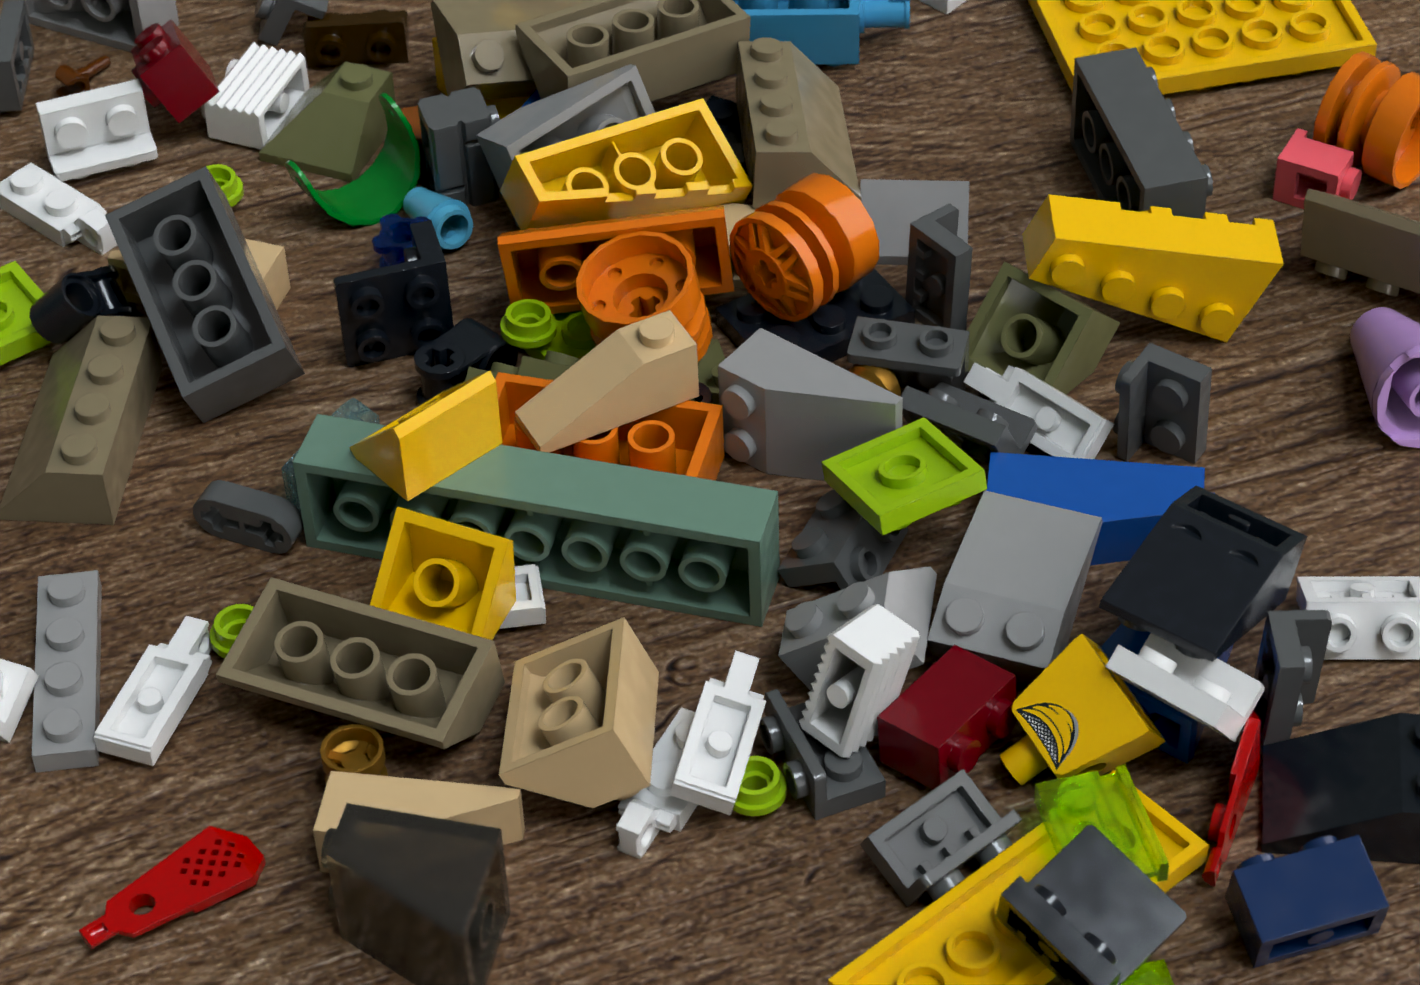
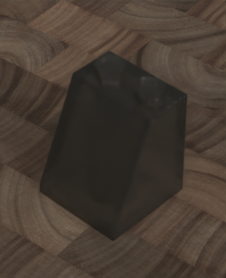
(419, 892)

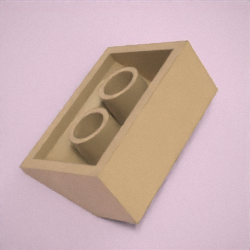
(583, 718)

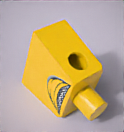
(1078, 718)

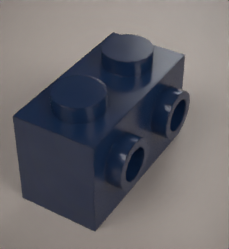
(1305, 899)

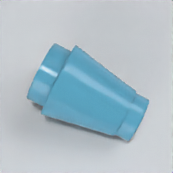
(449, 216)

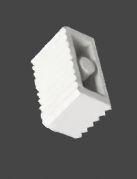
(256, 95)
(858, 679)

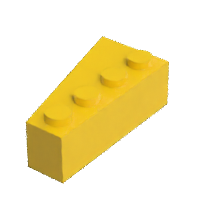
(628, 170)
(1154, 263)

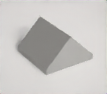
(901, 202)

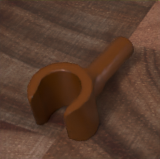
(77, 80)

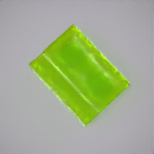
(1110, 806)

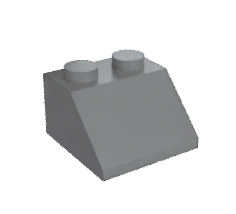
(901, 592)

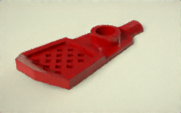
(1228, 817)
(189, 879)

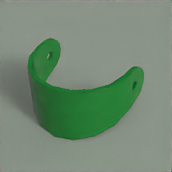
(382, 185)

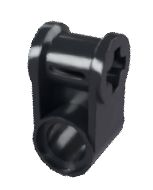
(77, 301)
(448, 357)

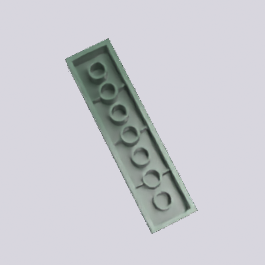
(578, 519)

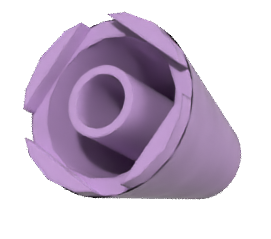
(1389, 365)

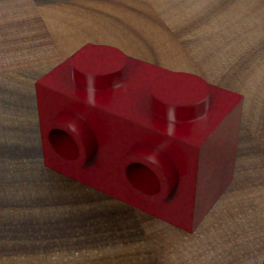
(172, 70)
(947, 718)

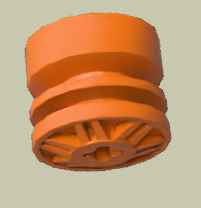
(1374, 116)
(804, 247)
(637, 279)

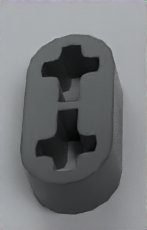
(248, 516)

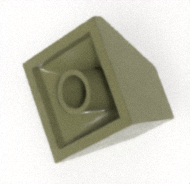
(334, 124)
(1038, 331)

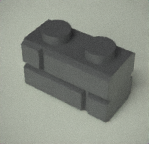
(451, 149)

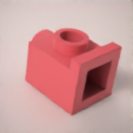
(1313, 166)

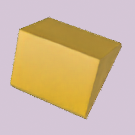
(435, 437)
(446, 574)

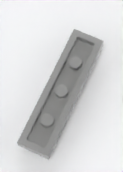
(68, 671)

